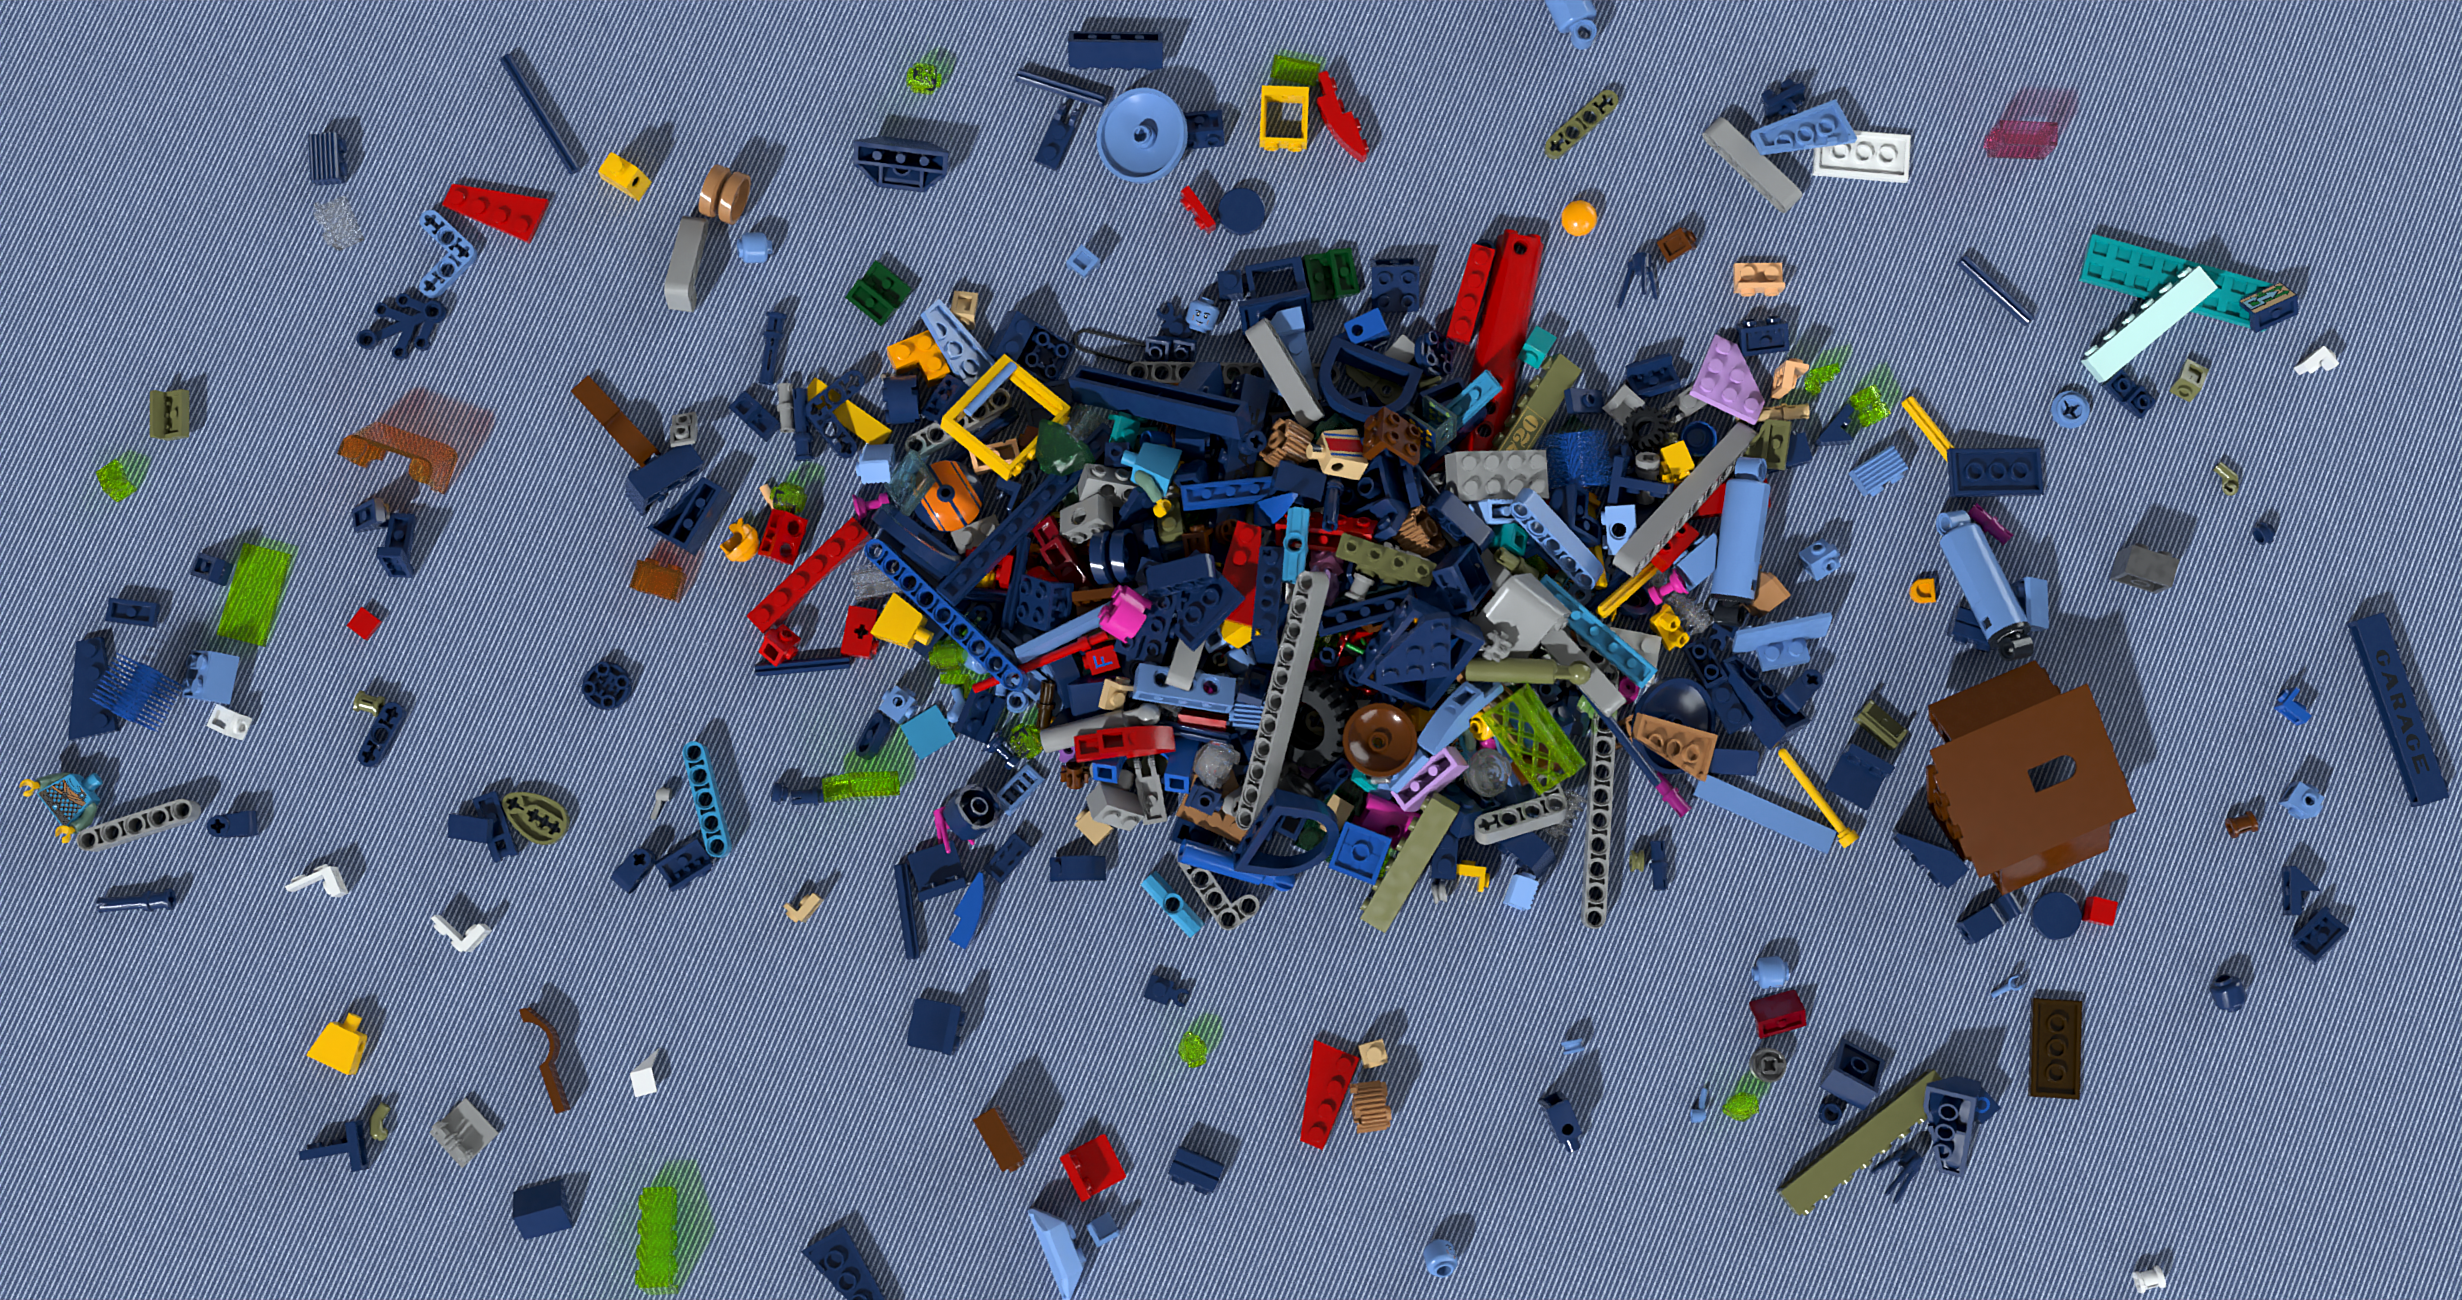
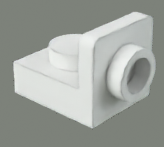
(2319, 357)
(229, 722)

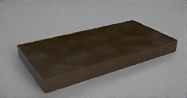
(2055, 1048)

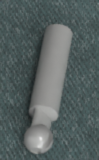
(1063, 735)

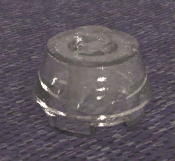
(1214, 763)
(1487, 772)

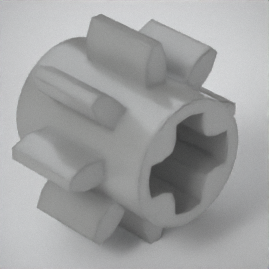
(1496, 646)

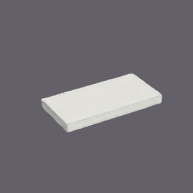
(1871, 157)

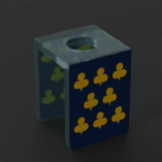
(1438, 416)

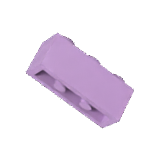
(1431, 778)

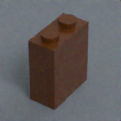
(1001, 1139)

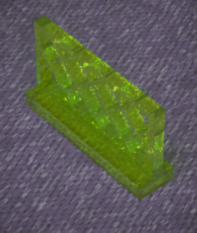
(1545, 731)

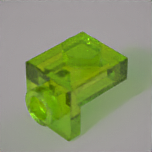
(957, 678)

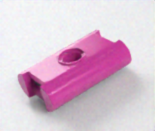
(1381, 814)

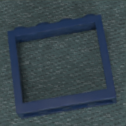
(1269, 606)
(1432, 690)

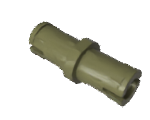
(1514, 563)

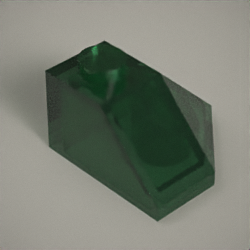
(1060, 452)

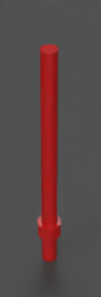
(1084, 643)

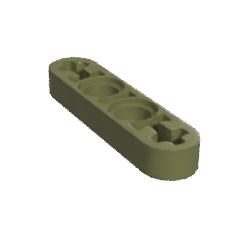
(1578, 122)

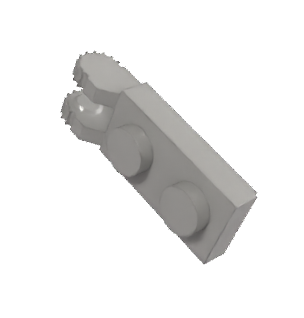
(1686, 405)
(1150, 793)

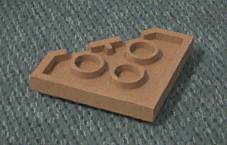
(1219, 821)

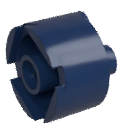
(901, 399)
(972, 812)

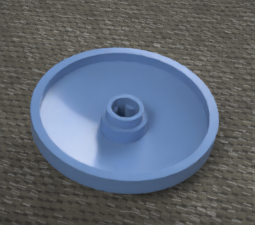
(1142, 135)

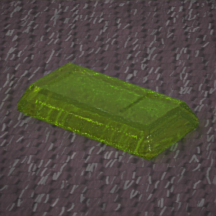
(1295, 70)

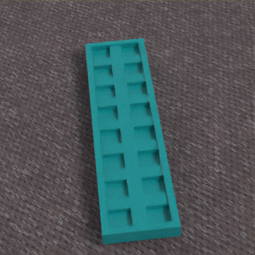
(2146, 271)

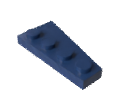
(87, 716)
(844, 1266)

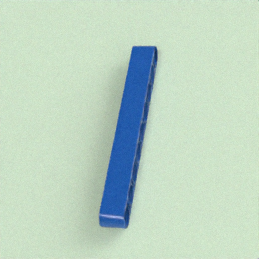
(956, 618)

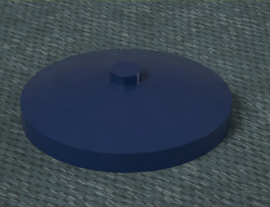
(1678, 702)

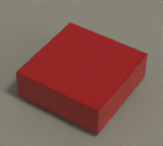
(364, 623)

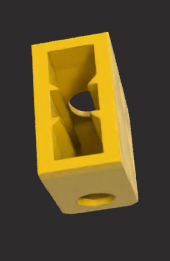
(622, 174)
(901, 624)
(340, 1045)

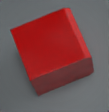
(2099, 911)

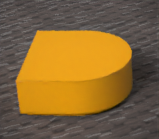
(1923, 591)

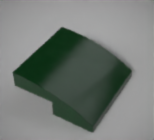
(1330, 275)
(879, 293)

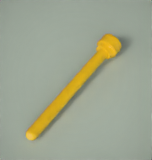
(1845, 835)

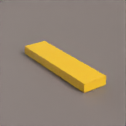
(851, 416)

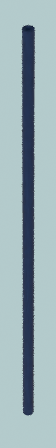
(1610, 722)

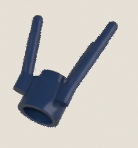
(1641, 266)
(1909, 1164)

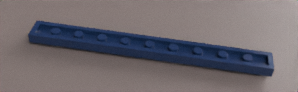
(1018, 525)

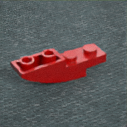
(1342, 126)
(1124, 741)

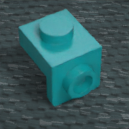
(1124, 428)

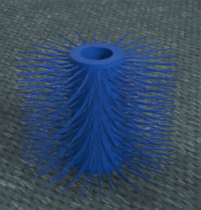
(1574, 459)
(137, 692)

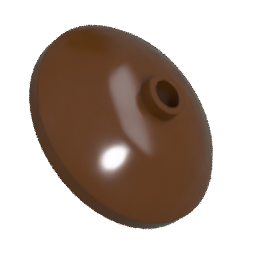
(1382, 723)

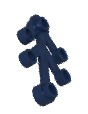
(405, 325)

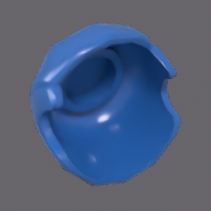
(1699, 438)

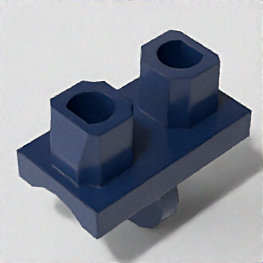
(1785, 102)

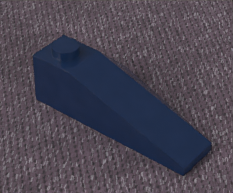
(1769, 717)
(1951, 1118)

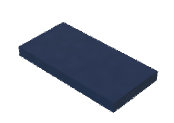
(1995, 472)

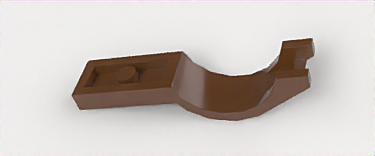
(614, 420)
(548, 1068)

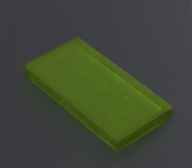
(254, 594)

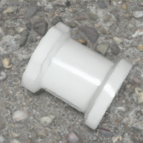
(2149, 1279)

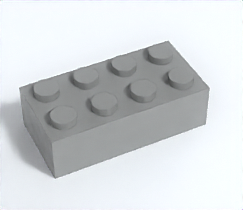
(1496, 474)

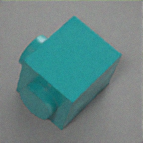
(1537, 347)
(1510, 537)

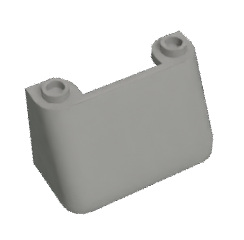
(1523, 612)

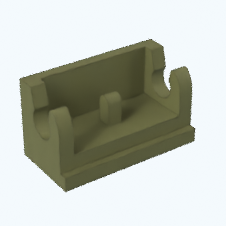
(1880, 725)

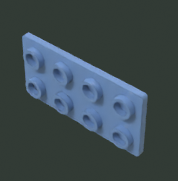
(1782, 642)

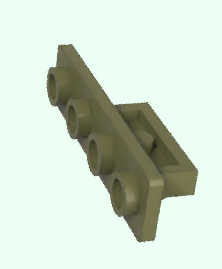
(1384, 563)

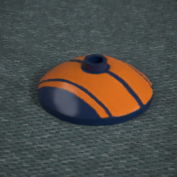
(962, 504)

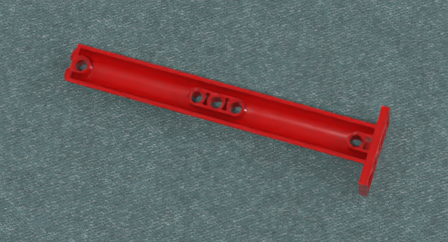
(1504, 330)

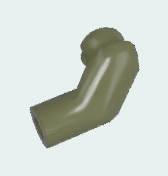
(2229, 479)
(376, 1122)

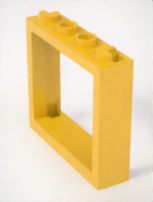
(1032, 388)

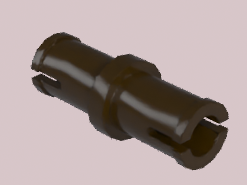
(1045, 704)

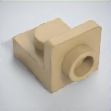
(964, 308)
(1115, 693)
(808, 907)

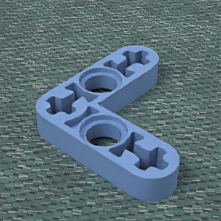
(453, 256)

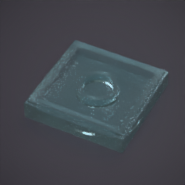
(910, 482)

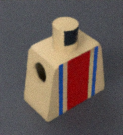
(1339, 453)

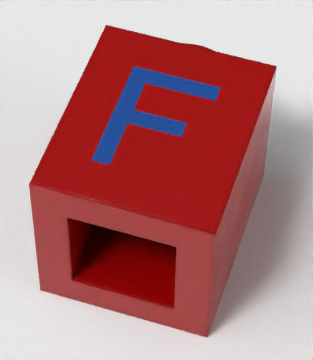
(1101, 658)

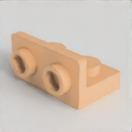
(1758, 278)
(1786, 377)

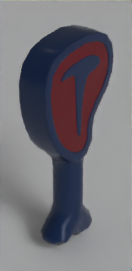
(1433, 463)

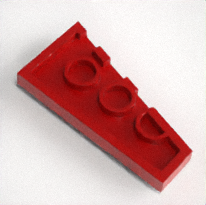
(503, 211)
(1242, 569)
(1326, 1088)

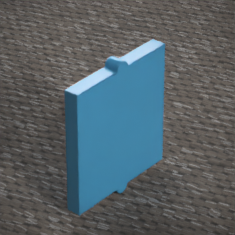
(928, 732)

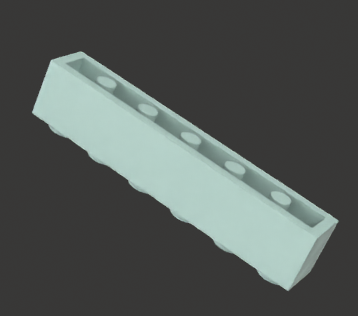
(2150, 323)

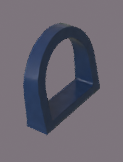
(1370, 362)
(917, 539)
(1282, 802)

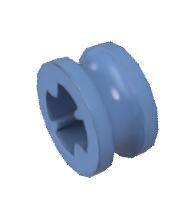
(1572, 1046)

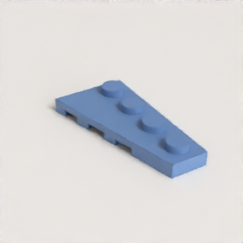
(1810, 129)
(957, 345)

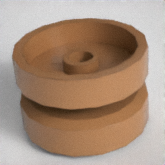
(724, 194)

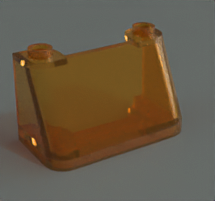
(430, 463)

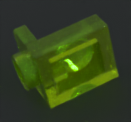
(1823, 374)
(114, 481)

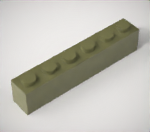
(1410, 861)

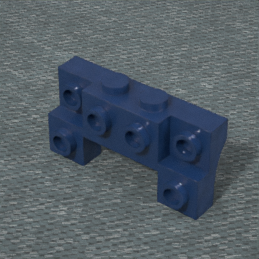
(1158, 630)

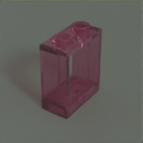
(2021, 139)

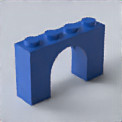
(1178, 773)

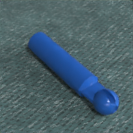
(1221, 862)

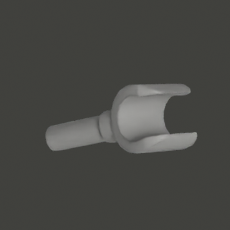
(662, 794)

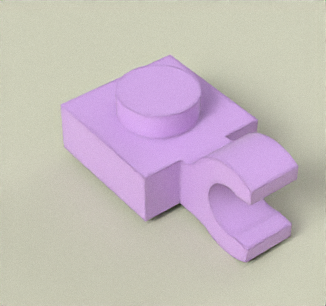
(1333, 589)

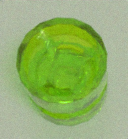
(1863, 399)

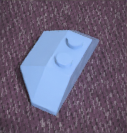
(1060, 1249)

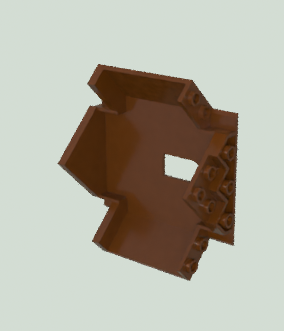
(1983, 786)

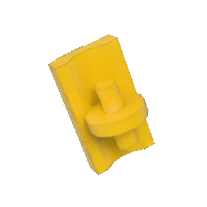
(1668, 627)

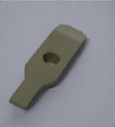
(1376, 384)

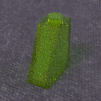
(861, 786)

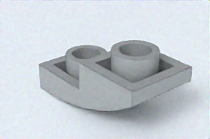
(684, 429)

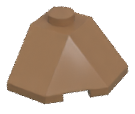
(1768, 594)

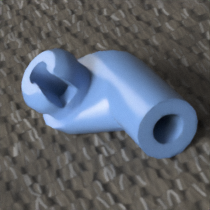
(958, 695)

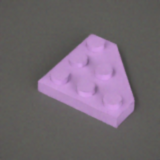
(1727, 382)

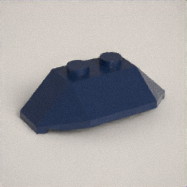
(901, 162)

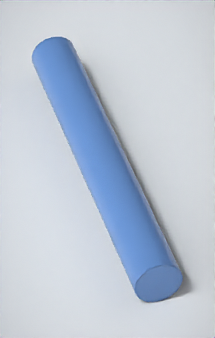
(990, 388)

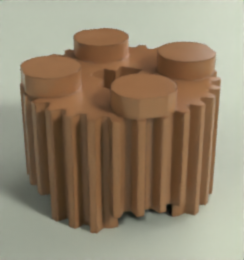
(1287, 443)
(1420, 533)
(1369, 1106)

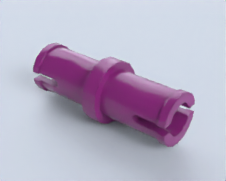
(1990, 524)
(1672, 796)

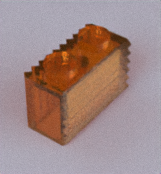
(658, 580)

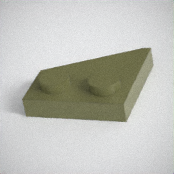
(1771, 443)

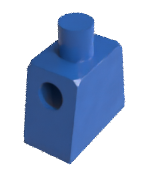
(1371, 324)

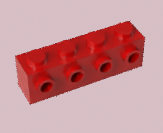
(1328, 541)

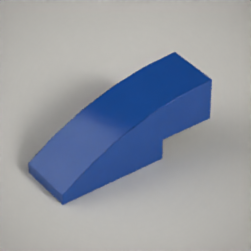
(970, 912)

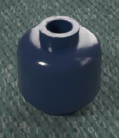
(2228, 993)

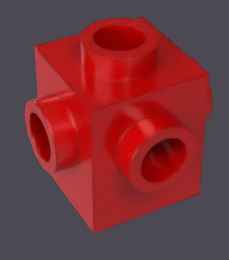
(779, 645)

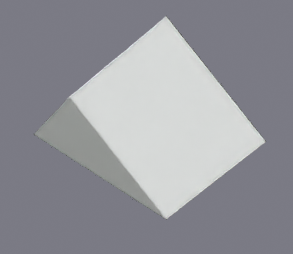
(643, 1077)

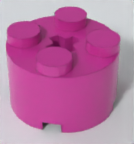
(1124, 613)

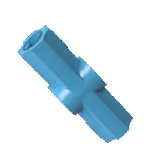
(1296, 530)
(1161, 892)

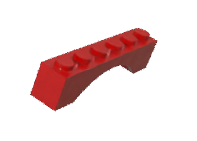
(829, 556)

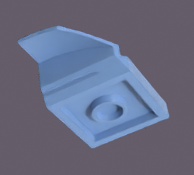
(1291, 328)

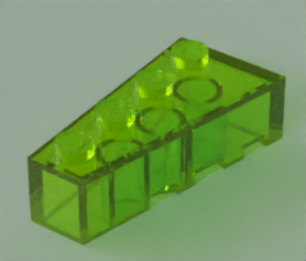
(657, 1241)

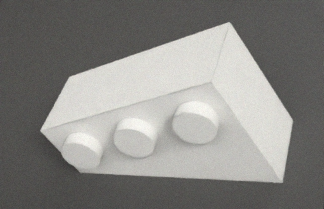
(1645, 644)

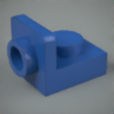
(2291, 709)

